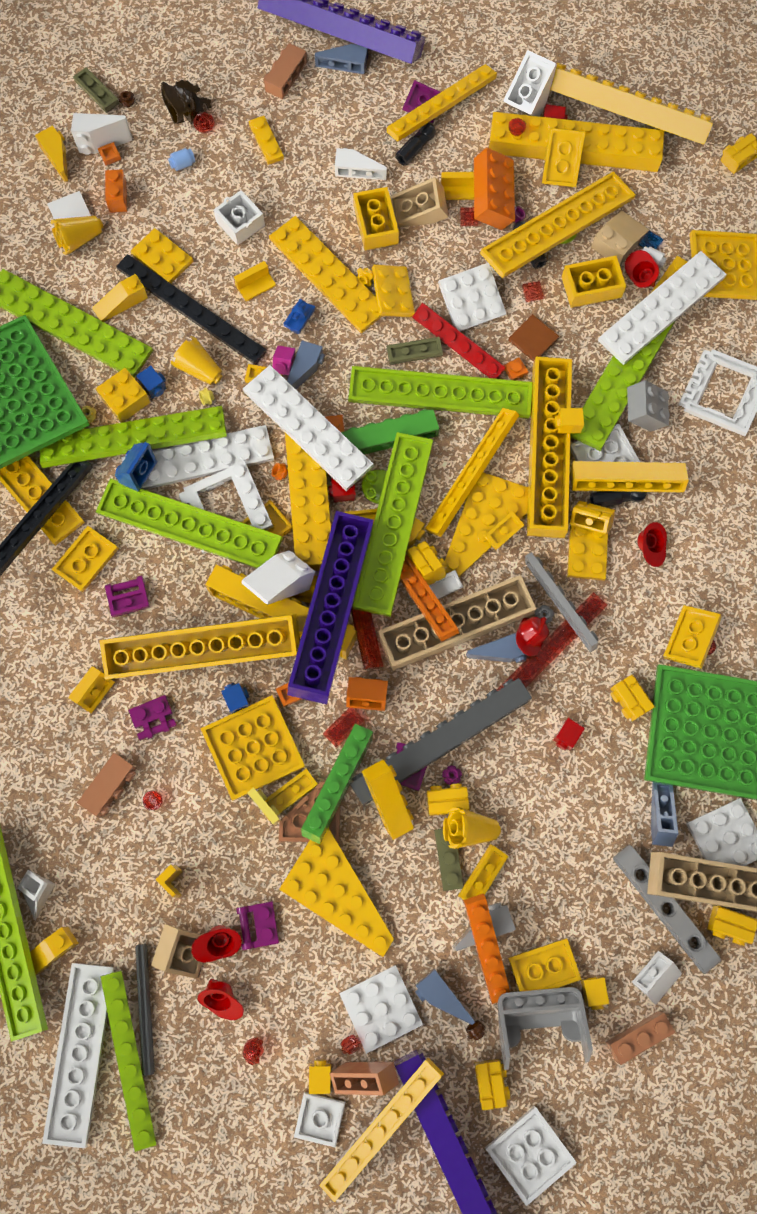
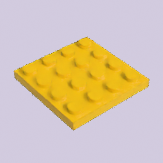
(735, 256)
(252, 747)

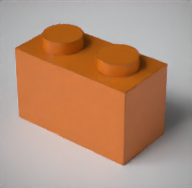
(116, 190)
(366, 693)

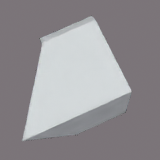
(36, 891)

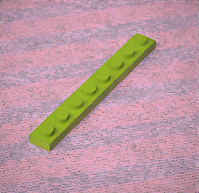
(128, 1061)

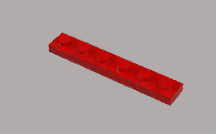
(458, 342)

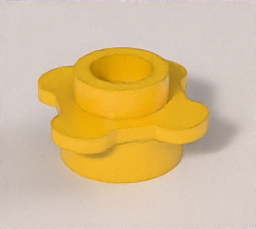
(365, 276)

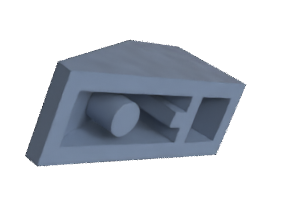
(345, 58)
(305, 363)
(499, 650)
(663, 815)
(438, 994)

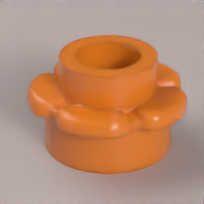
(279, 471)

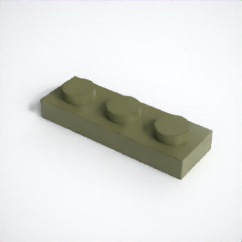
(96, 89)
(414, 350)
(448, 863)

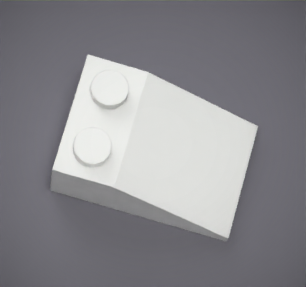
(531, 84)
(98, 130)
(280, 578)

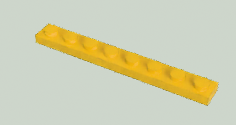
(441, 102)
(471, 472)
(381, 1129)

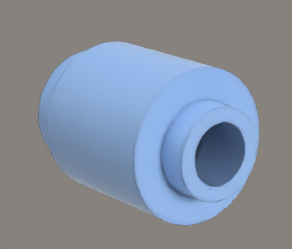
(181, 159)

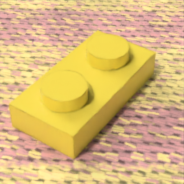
(259, 798)

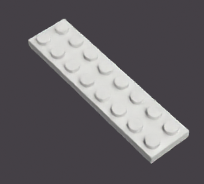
(662, 307)
(308, 427)
(209, 456)
(77, 1058)

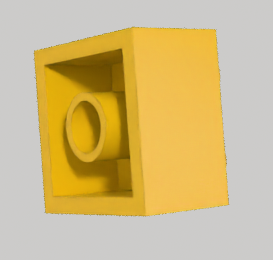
(123, 395)

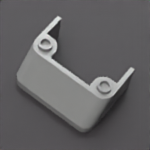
(540, 1010)

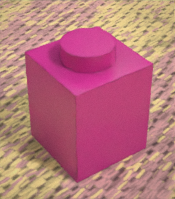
(283, 359)

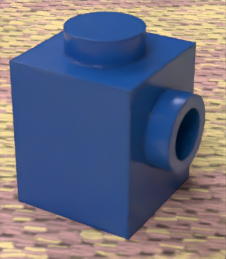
(152, 382)
(235, 697)

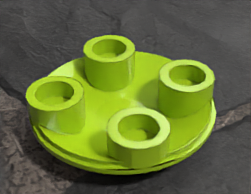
(373, 485)

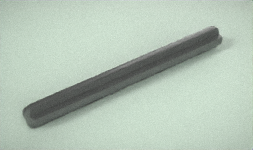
(144, 1003)

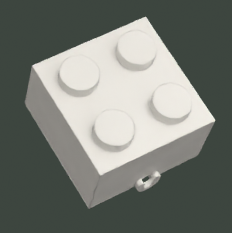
(239, 217)

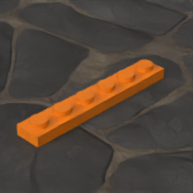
(427, 601)
(487, 946)

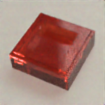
(467, 217)
(532, 291)

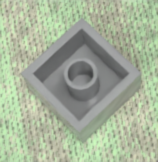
(648, 406)

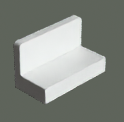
(657, 977)

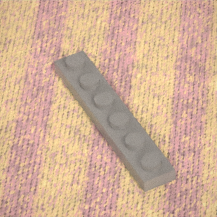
(566, 607)

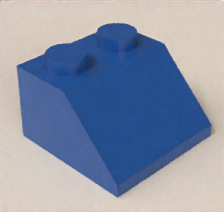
(136, 466)

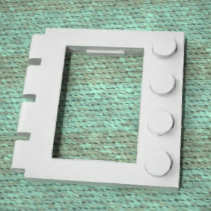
(696, 387)
(245, 487)

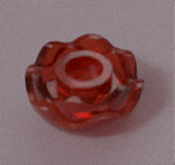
(203, 122)
(253, 1050)

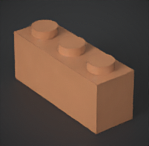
(285, 71)
(107, 786)
(640, 1037)
(364, 1078)

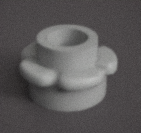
(544, 609)

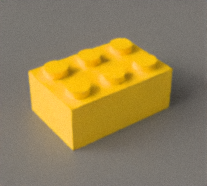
(375, 218)
(593, 281)

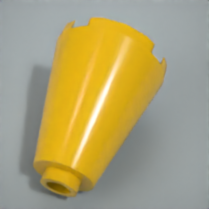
(75, 231)
(196, 361)
(468, 828)

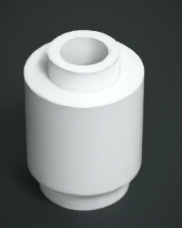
(657, 255)

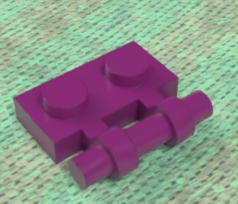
(149, 712)

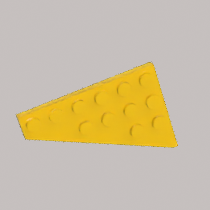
(484, 508)
(332, 890)

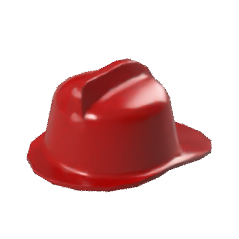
(642, 269)
(653, 544)
(531, 635)
(216, 944)
(220, 1000)

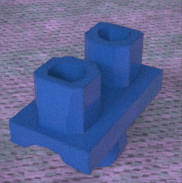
(299, 316)

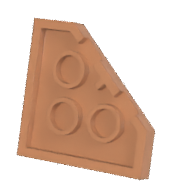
(291, 824)

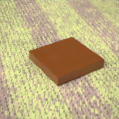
(533, 338)

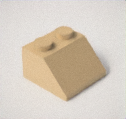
(175, 954)

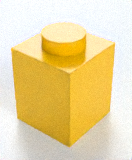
(569, 420)
(595, 992)
(319, 1077)

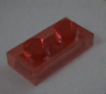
(342, 727)

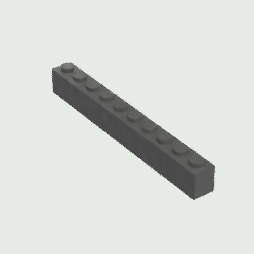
(450, 734)

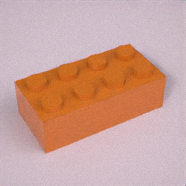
(494, 189)

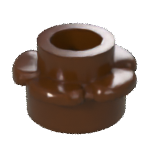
(126, 102)
(476, 1030)

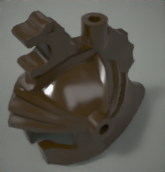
(183, 100)

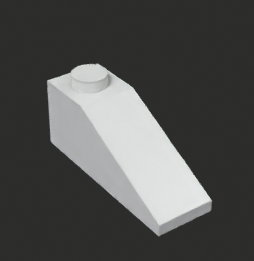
(356, 165)

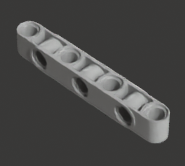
(676, 920)

